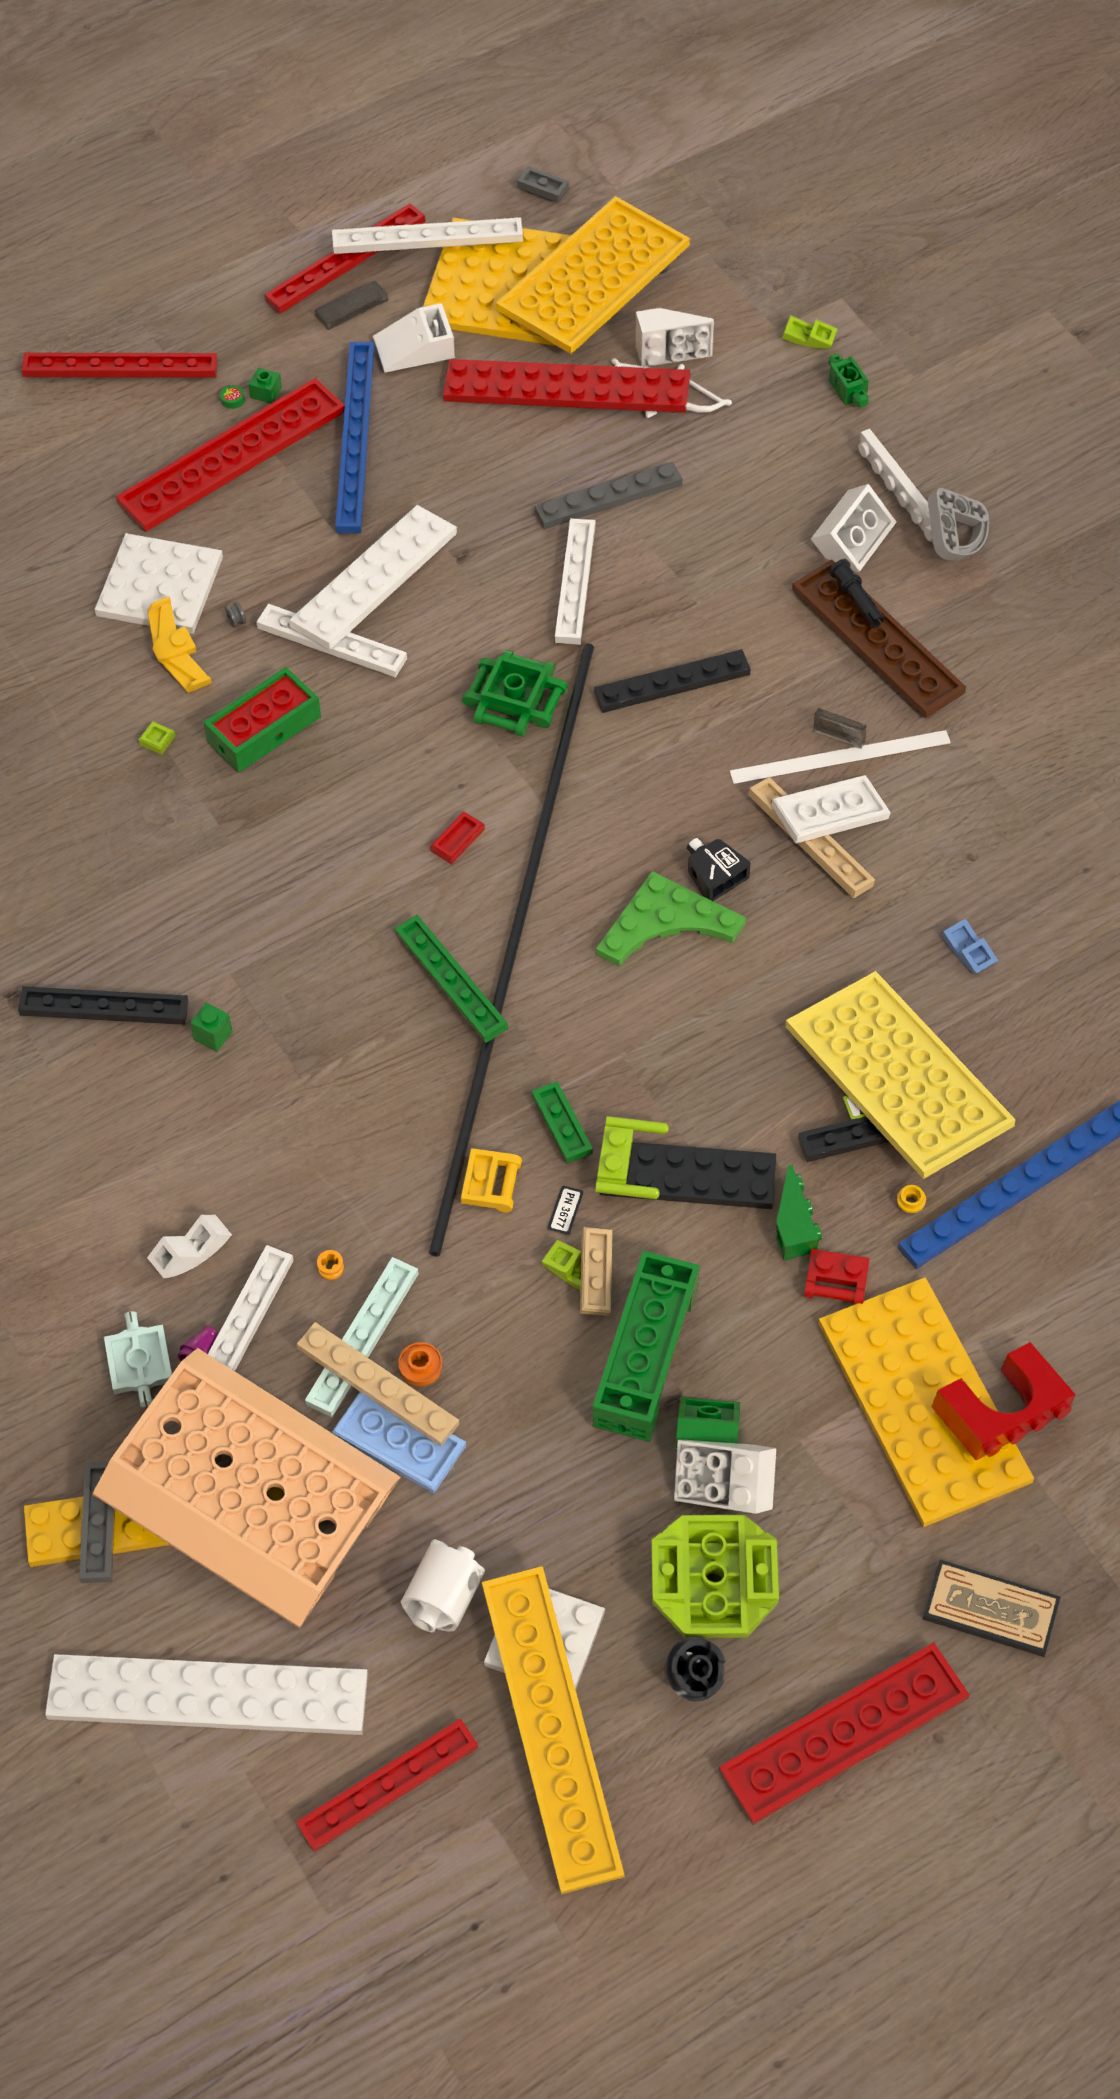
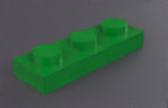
(562, 1122)

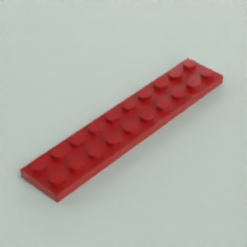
(567, 385)
(230, 454)

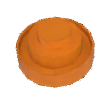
(420, 1364)

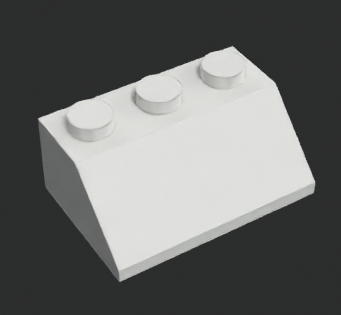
(854, 528)

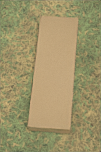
(596, 1271)

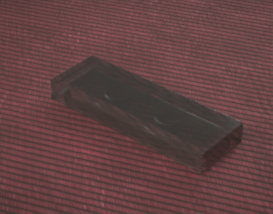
(351, 305)

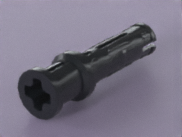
(852, 584)

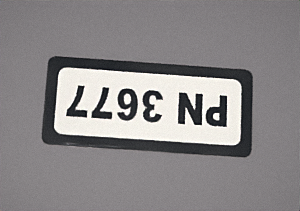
(565, 1210)

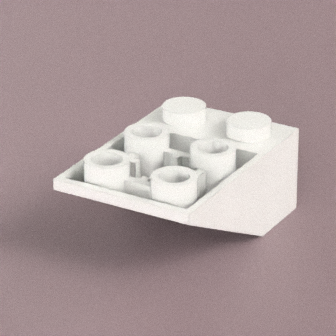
(672, 336)
(416, 339)
(725, 1475)

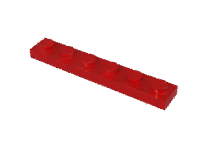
(386, 1785)

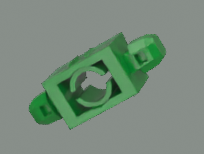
(848, 380)

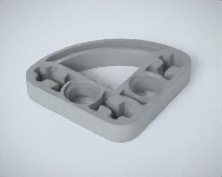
(945, 538)

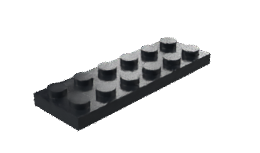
(703, 1175)

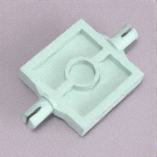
(138, 1359)

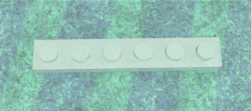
(365, 1331)

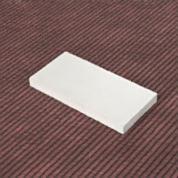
(830, 809)

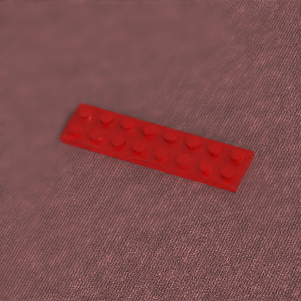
(843, 1733)

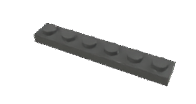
(608, 495)

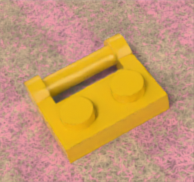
(481, 1179)

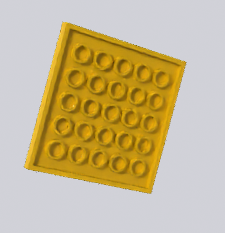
(477, 276)

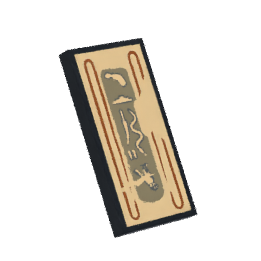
(992, 1608)

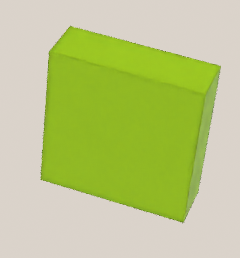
(157, 738)

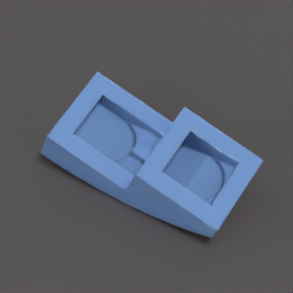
(968, 948)

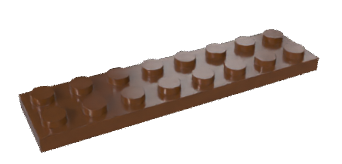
(885, 648)

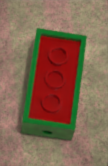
(262, 719)

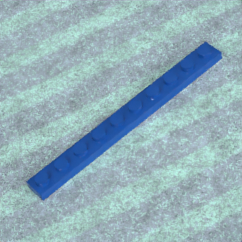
(355, 438)
(1012, 1187)

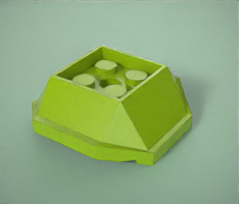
(721, 1546)

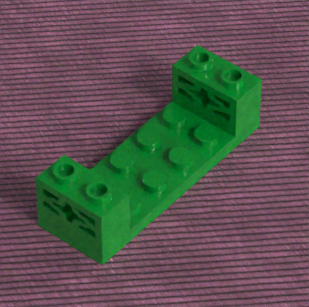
(645, 1346)

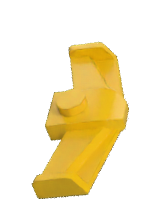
(174, 647)

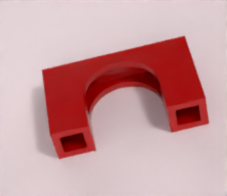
(986, 1430)

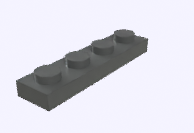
(97, 1530)

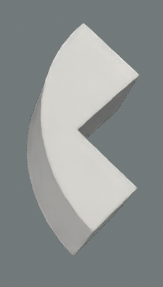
(182, 1253)

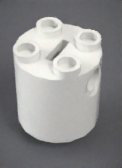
(442, 1587)

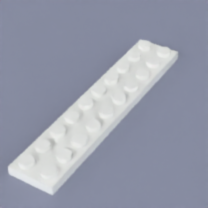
(207, 1694)

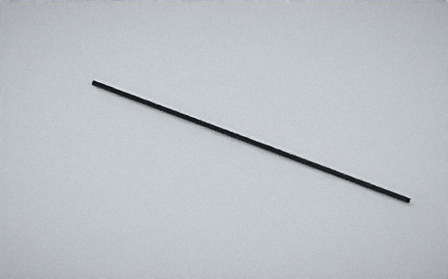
(511, 951)

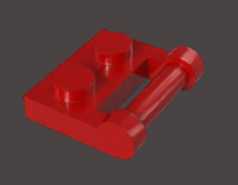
(839, 1270)

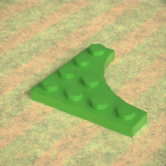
(665, 910)

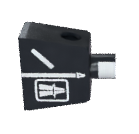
(716, 867)

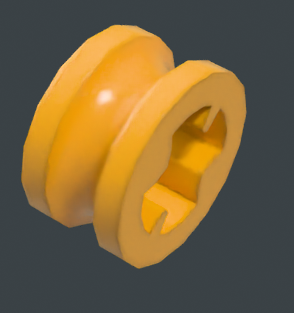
(323, 1260)

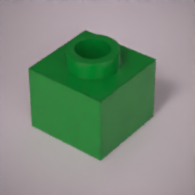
(265, 385)

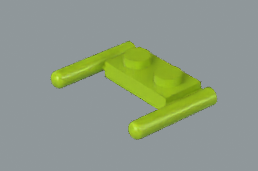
(616, 1156)

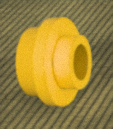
(915, 1193)

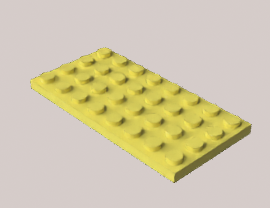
(900, 1074)

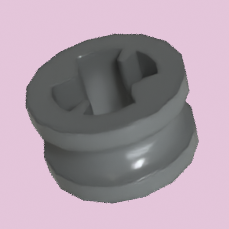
(235, 614)

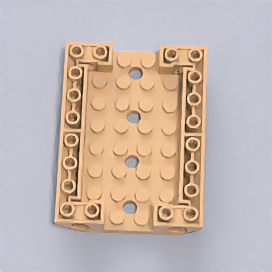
(224, 1513)

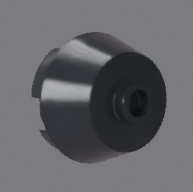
(695, 1668)

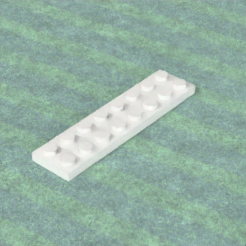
(372, 577)

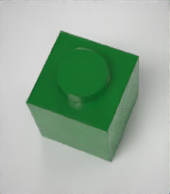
(211, 1026)

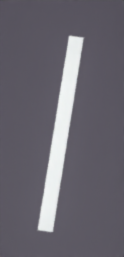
(839, 756)

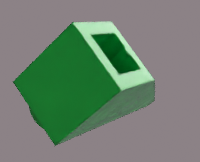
(794, 1226)

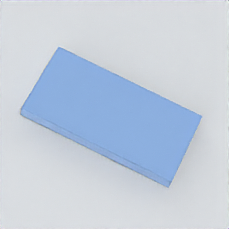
(397, 1444)

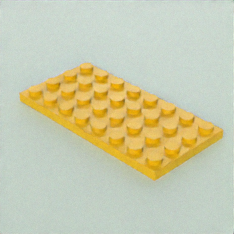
(592, 274)
(896, 1360)

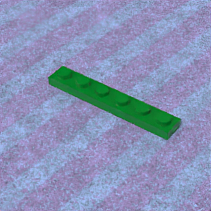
(451, 978)

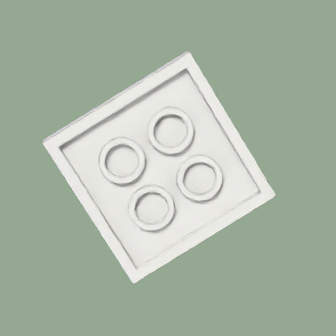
(578, 1628)

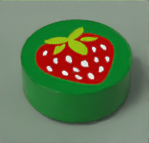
(232, 396)

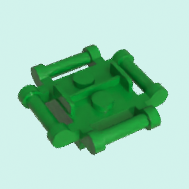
(516, 690)

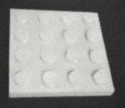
(158, 569)

